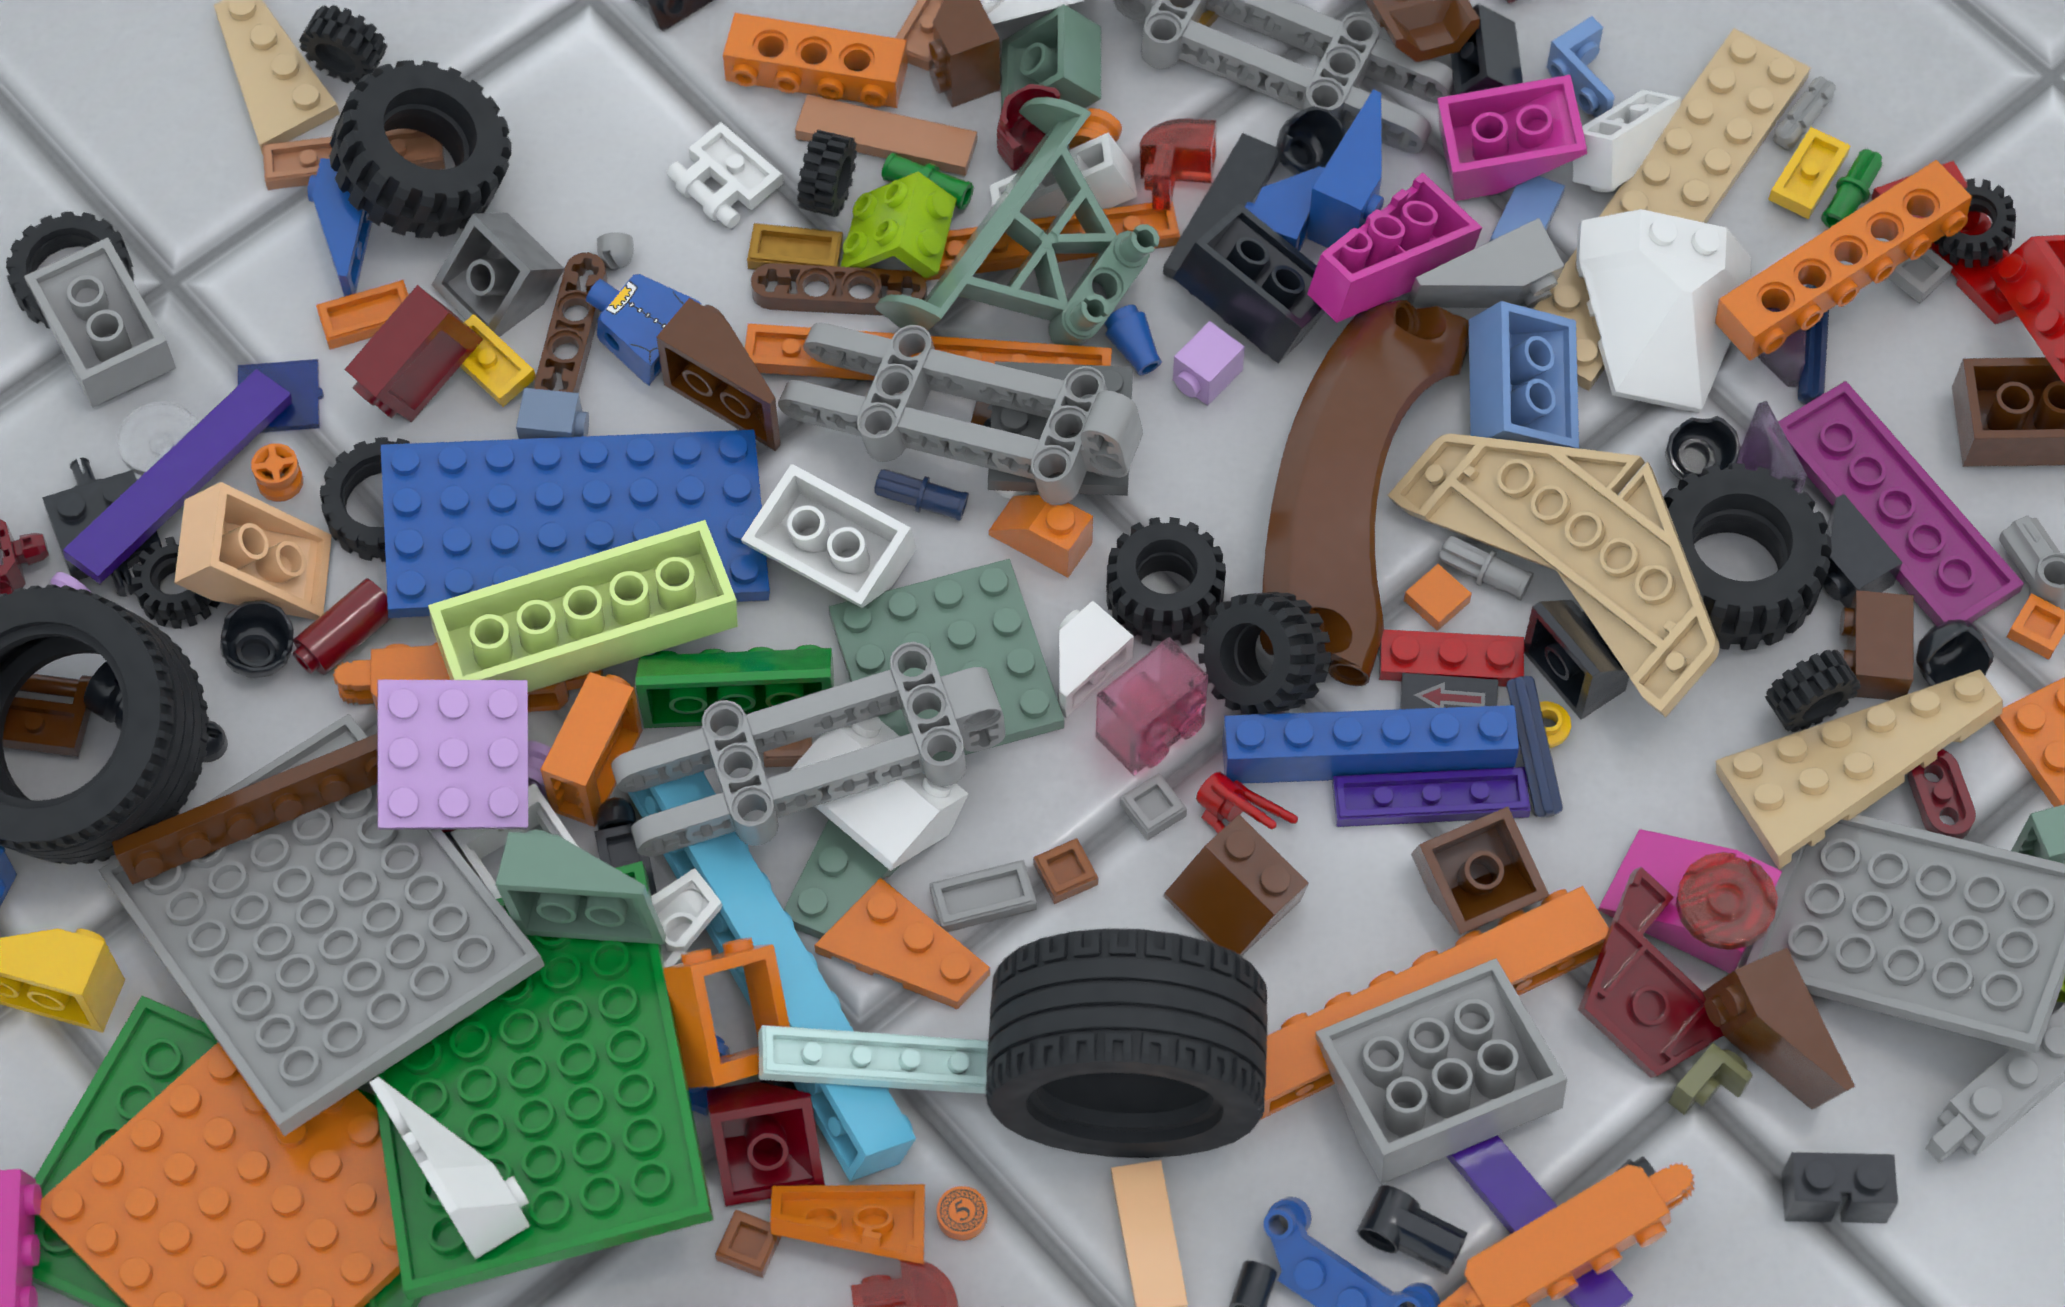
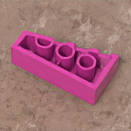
(1391, 250)

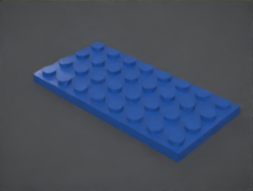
(517, 506)

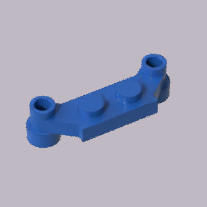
(1322, 1274)

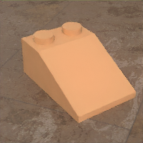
(251, 552)

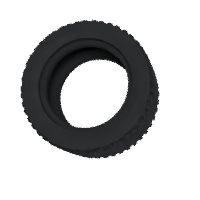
(159, 735)
(1127, 1043)

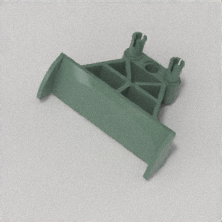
(1115, 267)

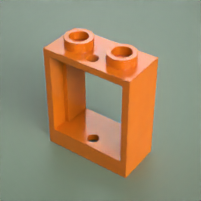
(595, 732)
(693, 1013)

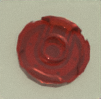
(1726, 901)

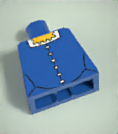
(634, 319)

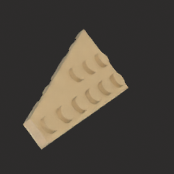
(1843, 766)

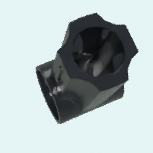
(1399, 1224)

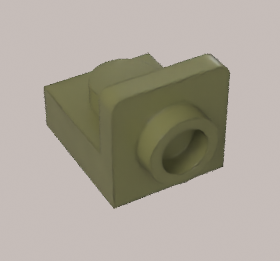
(1711, 1070)

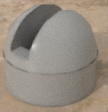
(615, 249)

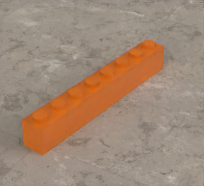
(1527, 945)

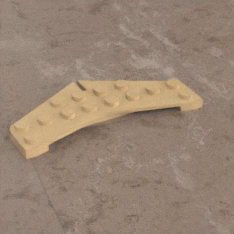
(1607, 547)

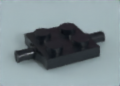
(78, 507)

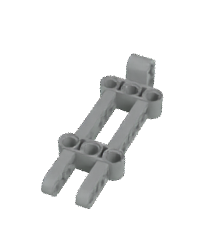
(1288, 80)
(1105, 422)
(966, 719)

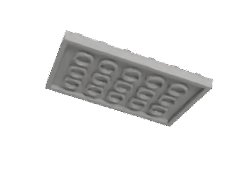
(1925, 929)

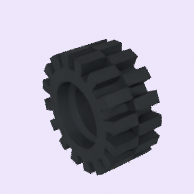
(342, 44)
(826, 173)
(1993, 241)
(161, 605)
(1812, 690)

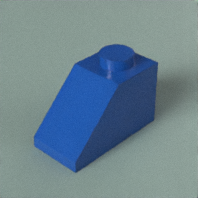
(1287, 206)

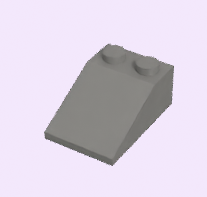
(1507, 269)
(100, 322)

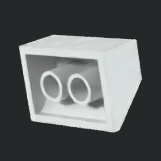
(831, 537)
(893, 818)

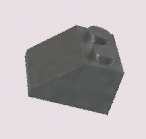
(497, 272)

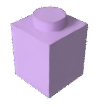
(1208, 363)

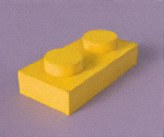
(1809, 172)
(496, 365)

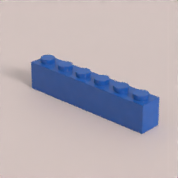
(1367, 742)

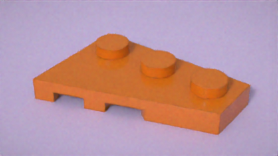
(900, 942)
(854, 1217)

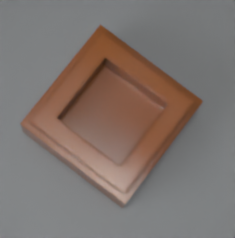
(1065, 870)
(747, 1244)

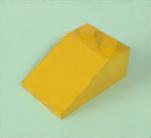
(60, 976)

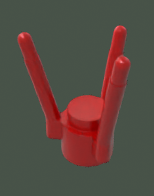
(1228, 799)

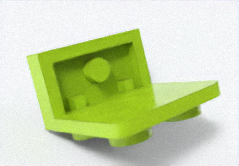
(901, 221)

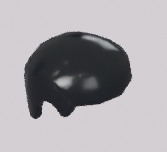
(1309, 139)
(1700, 445)
(256, 639)
(1952, 651)

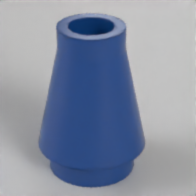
(1132, 337)

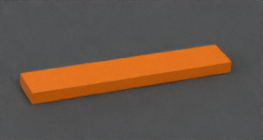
(1011, 255)

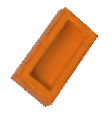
(359, 314)

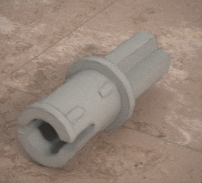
(1486, 567)

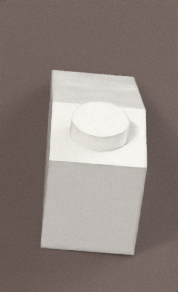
(1622, 139)
(1102, 166)

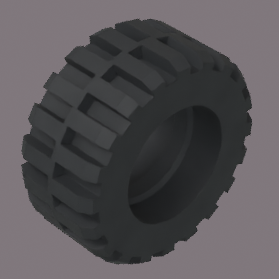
(441, 107)
(1777, 519)

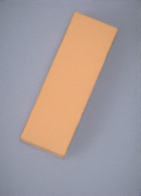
(1148, 1235)

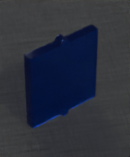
(299, 379)

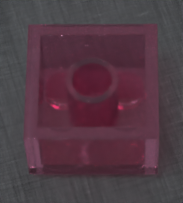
(1152, 707)

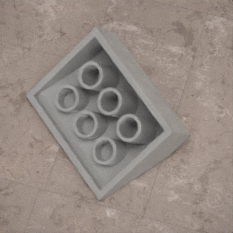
(1441, 1070)

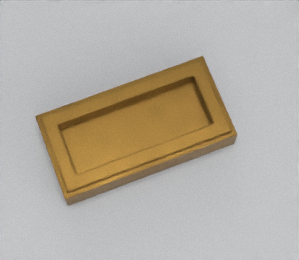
(793, 246)

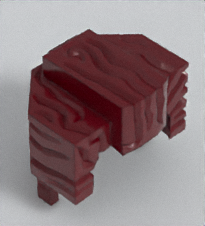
(1015, 133)

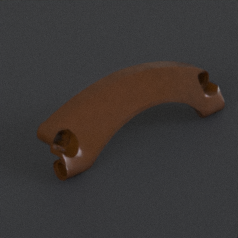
(1333, 467)

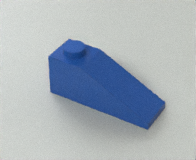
(342, 226)

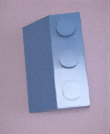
(1523, 376)

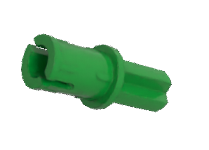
(1853, 188)

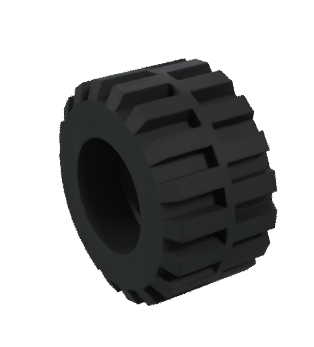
(1165, 549)
(1296, 648)

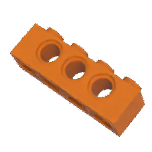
(815, 60)

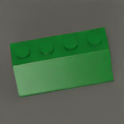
(680, 687)

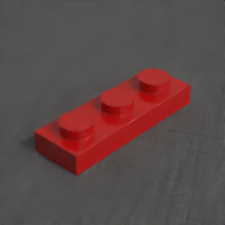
(1451, 655)

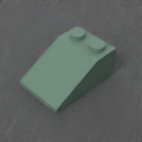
(572, 894)

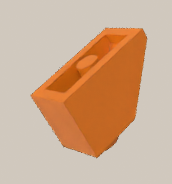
(1045, 532)

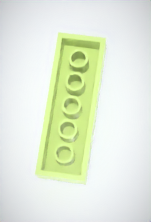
(589, 611)

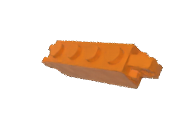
(359, 678)
(1574, 1239)

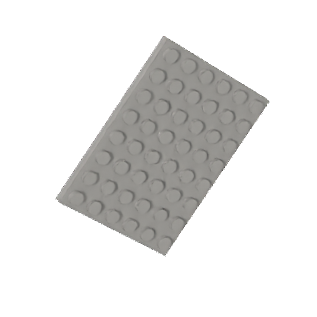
(327, 942)

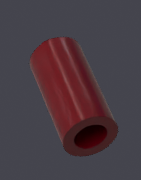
(342, 628)

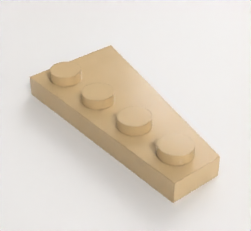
(273, 75)

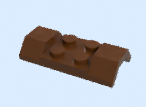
(1426, 26)

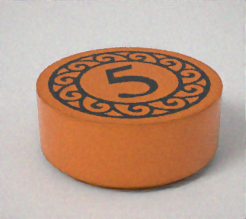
(962, 1213)

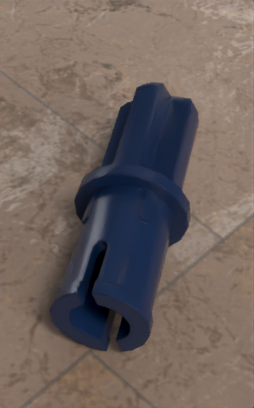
(921, 494)

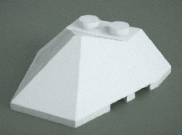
(1656, 302)

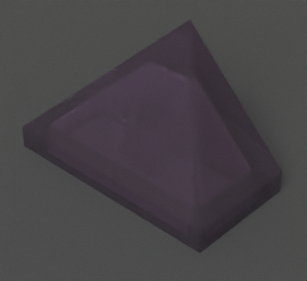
(1769, 448)

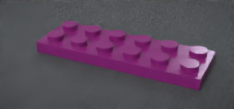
(1942, 553)

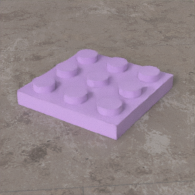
(452, 754)

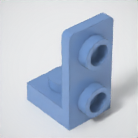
(1570, 56)

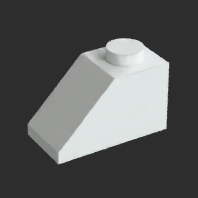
(1089, 654)

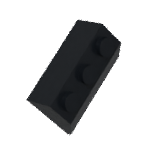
(1253, 282)

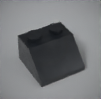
(1573, 656)

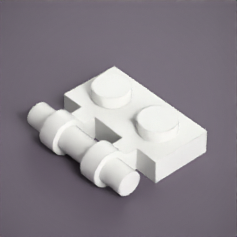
(734, 166)

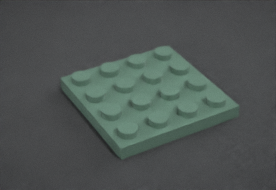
(965, 623)

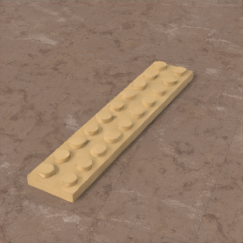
(1692, 162)

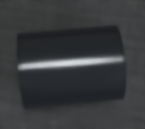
(1253, 1285)

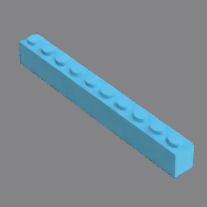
(857, 1121)

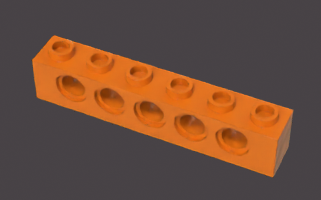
(1926, 193)

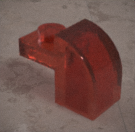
(1177, 152)
(918, 1287)

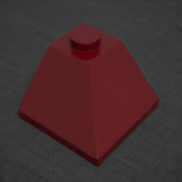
(763, 1140)

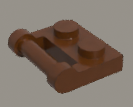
(48, 724)

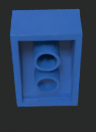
(1351, 180)

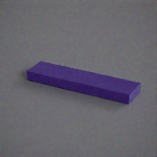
(1429, 796)

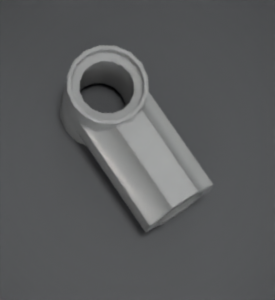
(2036, 559)

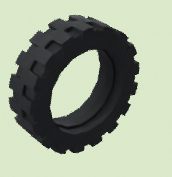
(48, 238)
(340, 482)

